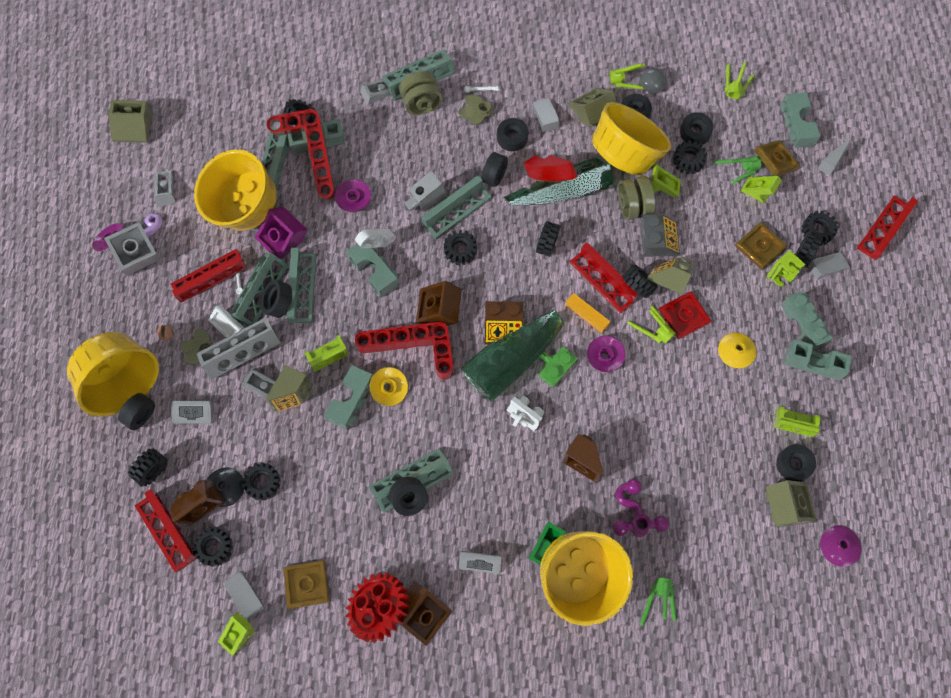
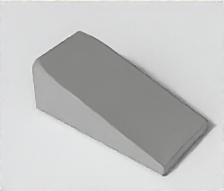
(375, 91)
(546, 115)
(831, 161)
(164, 189)
(828, 265)
(258, 383)
(243, 595)

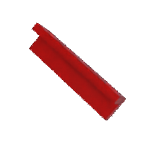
(893, 228)
(609, 273)
(210, 278)
(172, 530)

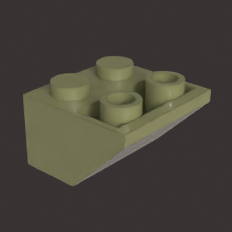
(130, 120)

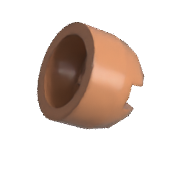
(168, 332)

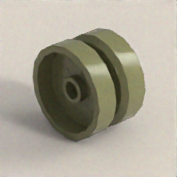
(420, 93)
(636, 197)

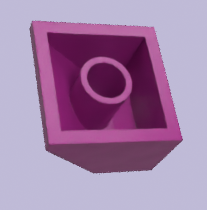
(280, 232)

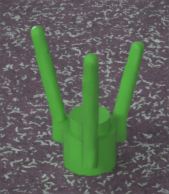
(750, 164)
(664, 589)

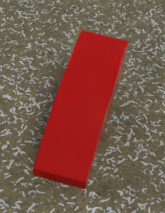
(550, 169)

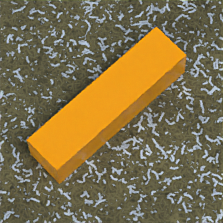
(587, 312)

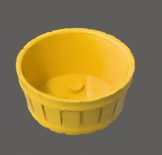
(629, 139)
(234, 191)
(109, 372)
(586, 577)

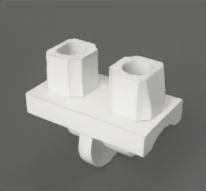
(523, 414)

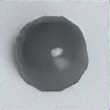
(653, 80)

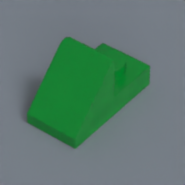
(548, 536)

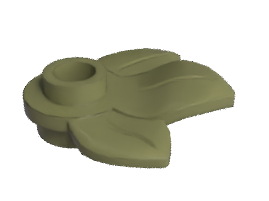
(473, 110)
(192, 347)

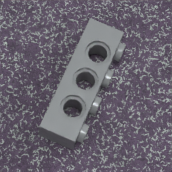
(238, 348)

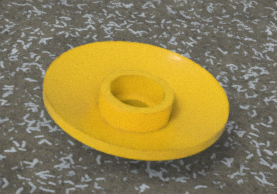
(734, 357)
(397, 383)

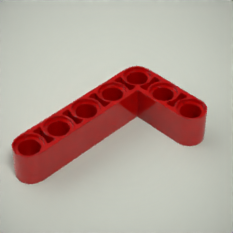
(314, 146)
(411, 341)

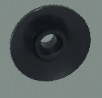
(233, 489)

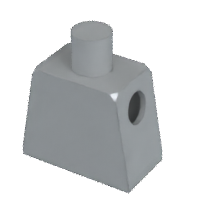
(426, 193)

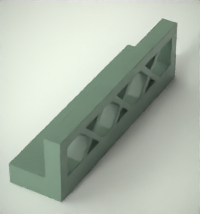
(439, 68)
(279, 156)
(452, 202)
(294, 282)
(252, 286)
(428, 475)

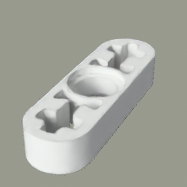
(375, 238)

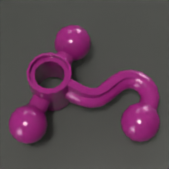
(621, 527)

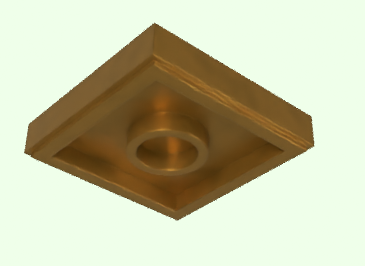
(777, 158)
(761, 245)
(306, 584)

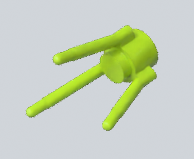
(618, 75)
(735, 89)
(664, 333)

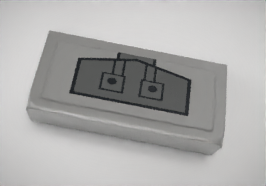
(192, 412)
(480, 562)

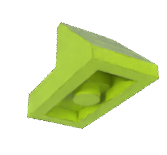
(665, 181)
(761, 187)
(236, 633)

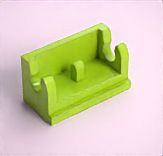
(787, 266)
(327, 354)
(797, 422)

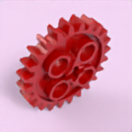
(377, 599)

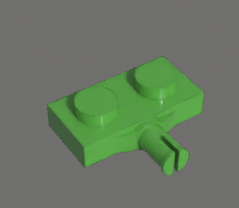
(556, 365)

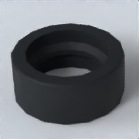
(276, 298)

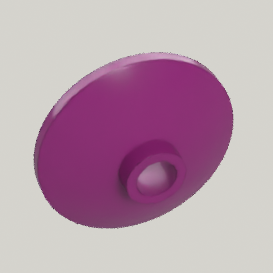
(350, 189)
(99, 242)
(606, 345)
(832, 549)

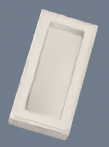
(224, 322)

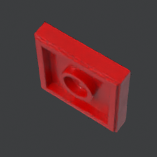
(685, 315)

